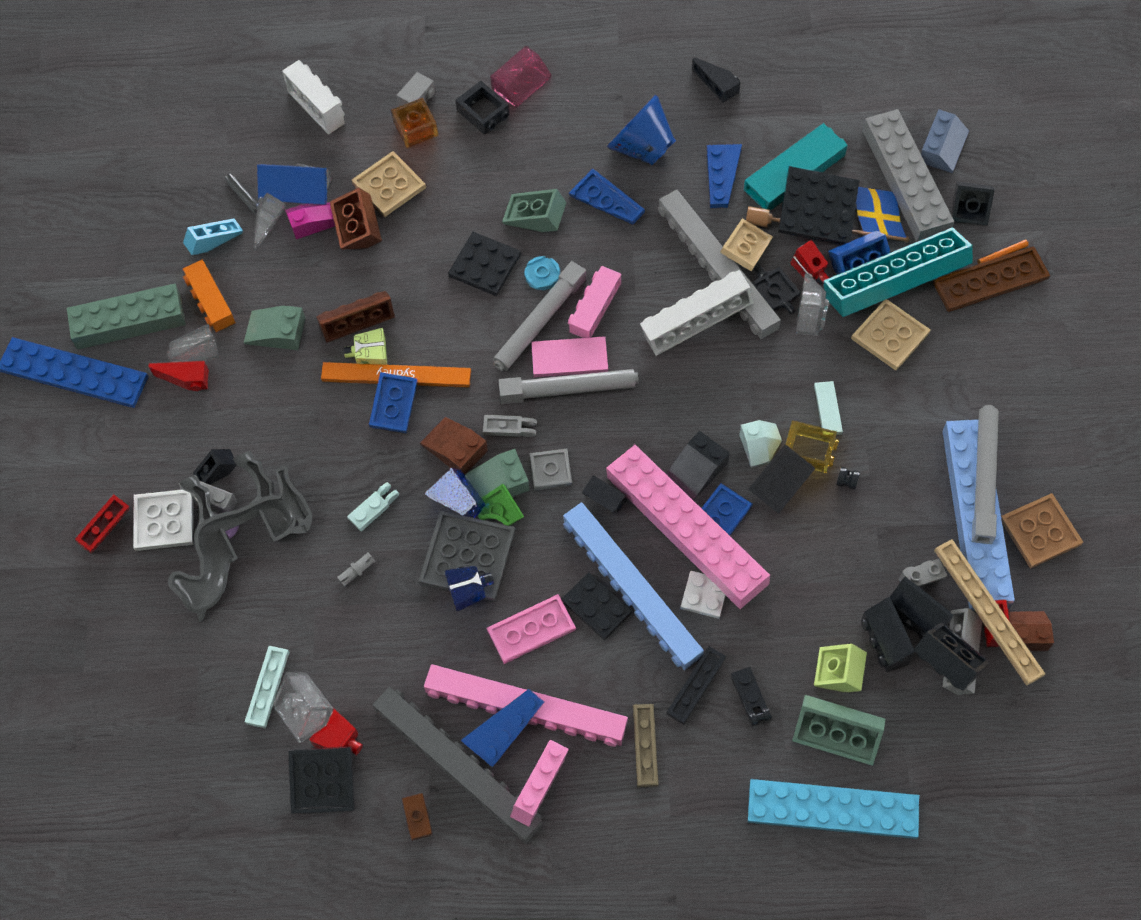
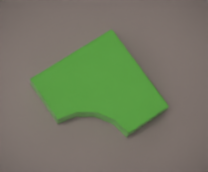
(500, 506)

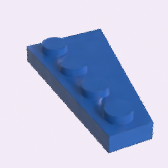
(722, 169)
(605, 196)
(500, 730)

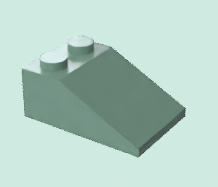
(535, 210)
(276, 327)
(500, 470)

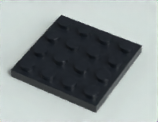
(818, 206)

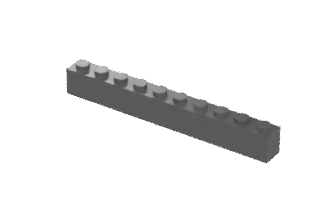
(453, 761)

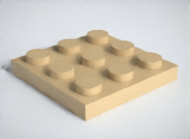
(389, 183)
(890, 334)

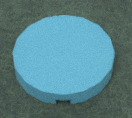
(542, 273)

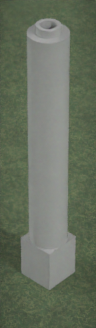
(569, 282)
(515, 390)
(985, 493)

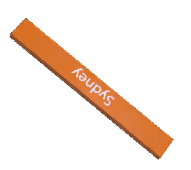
(370, 374)

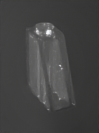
(194, 346)

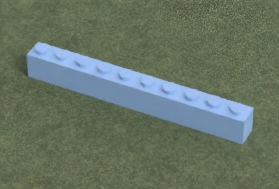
(633, 586)

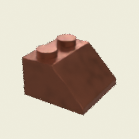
(1033, 629)

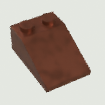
(455, 445)

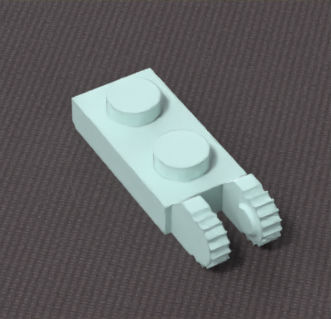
(372, 507)

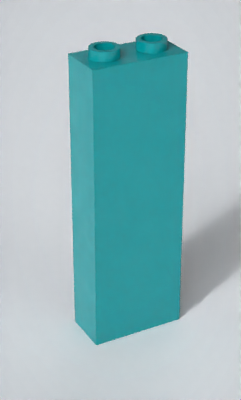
(813, 152)

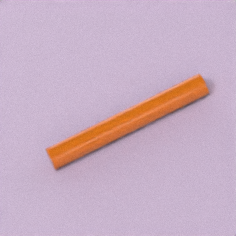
(1013, 248)

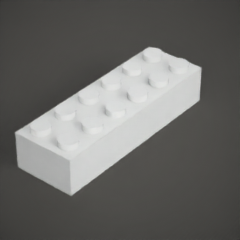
(697, 312)

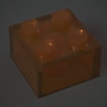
(414, 122)

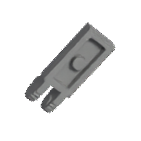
(508, 426)

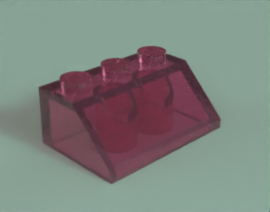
(520, 76)

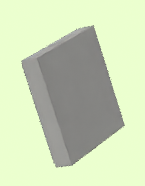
(550, 469)

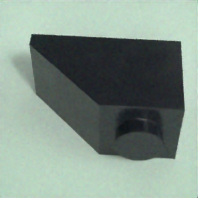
(215, 466)

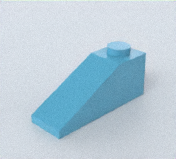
(211, 235)

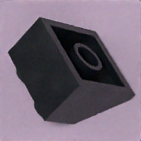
(972, 203)

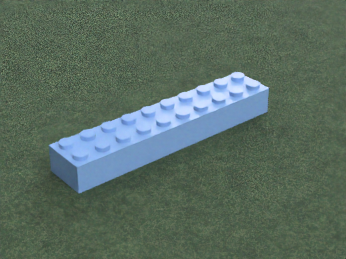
(987, 560)

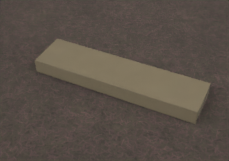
(645, 745)

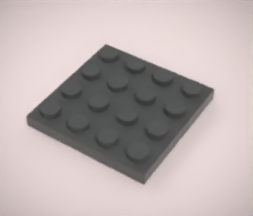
(464, 543)

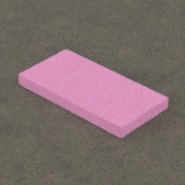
(569, 356)
(531, 629)

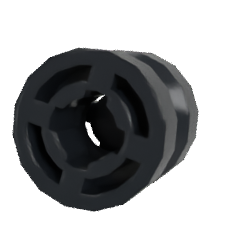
(848, 478)

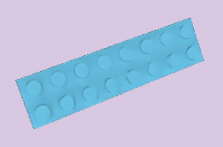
(833, 809)

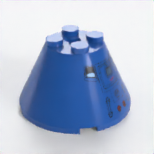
(645, 135)

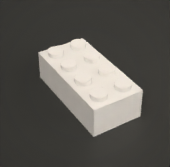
(314, 96)

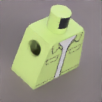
(368, 348)

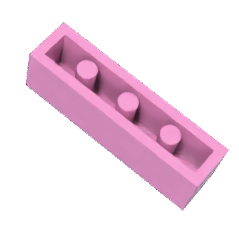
(595, 302)
(539, 783)

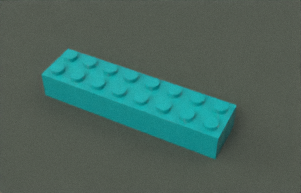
(898, 271)

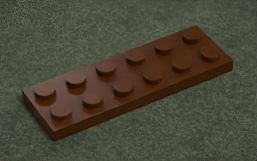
(991, 279)

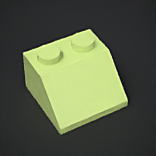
(840, 668)

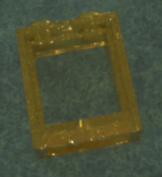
(817, 433)

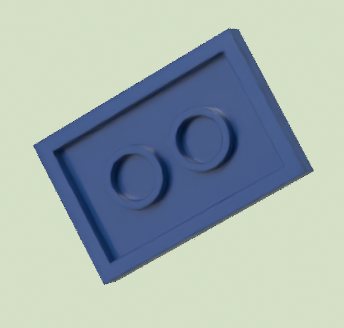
(393, 402)

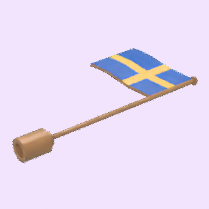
(875, 212)

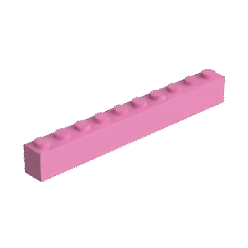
(553, 714)

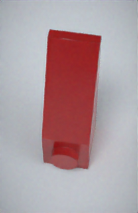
(187, 375)

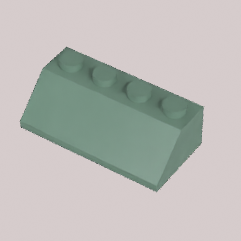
(839, 730)

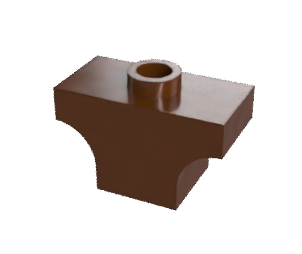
(417, 816)

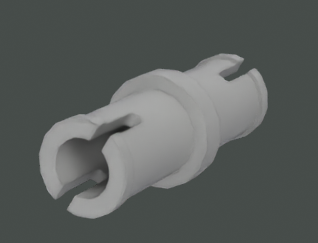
(356, 569)

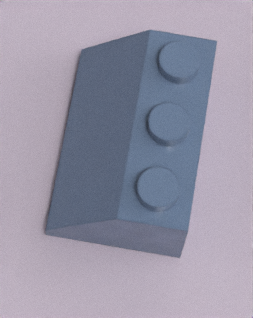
(944, 141)

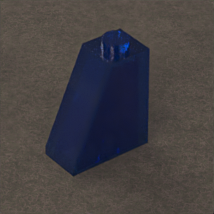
(456, 493)

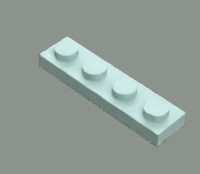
(267, 687)

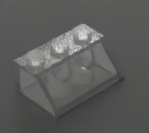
(811, 308)
(302, 705)

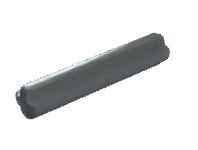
(241, 192)

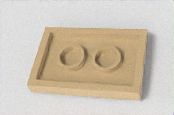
(746, 244)

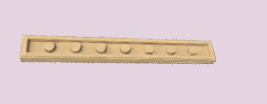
(989, 612)

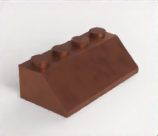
(356, 316)

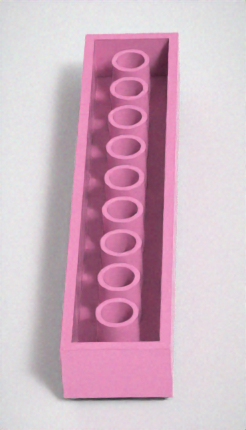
(688, 526)

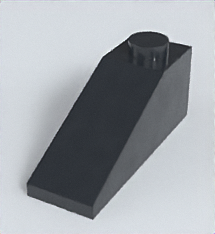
(718, 79)

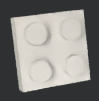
(702, 596)

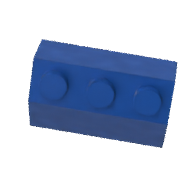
(859, 252)

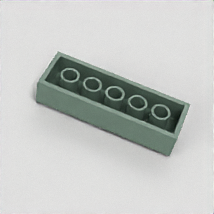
(126, 316)

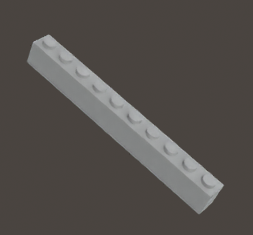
(707, 250)

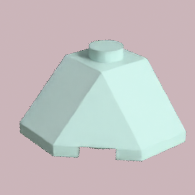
(760, 441)

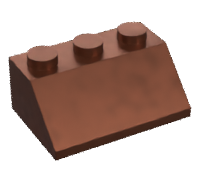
(355, 220)

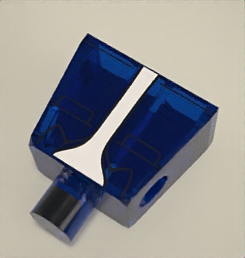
(467, 585)

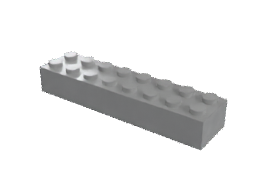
(907, 175)

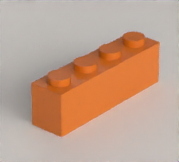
(209, 296)

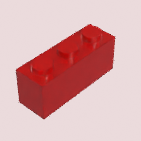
(102, 524)

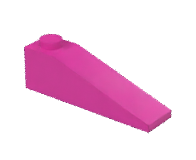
(310, 219)

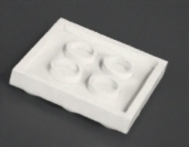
(163, 520)

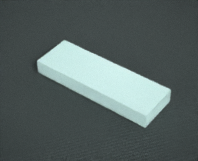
(828, 406)

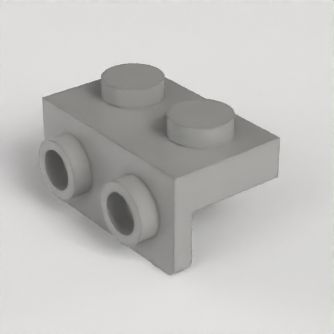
(925, 573)

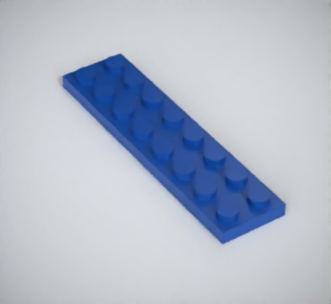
(73, 372)

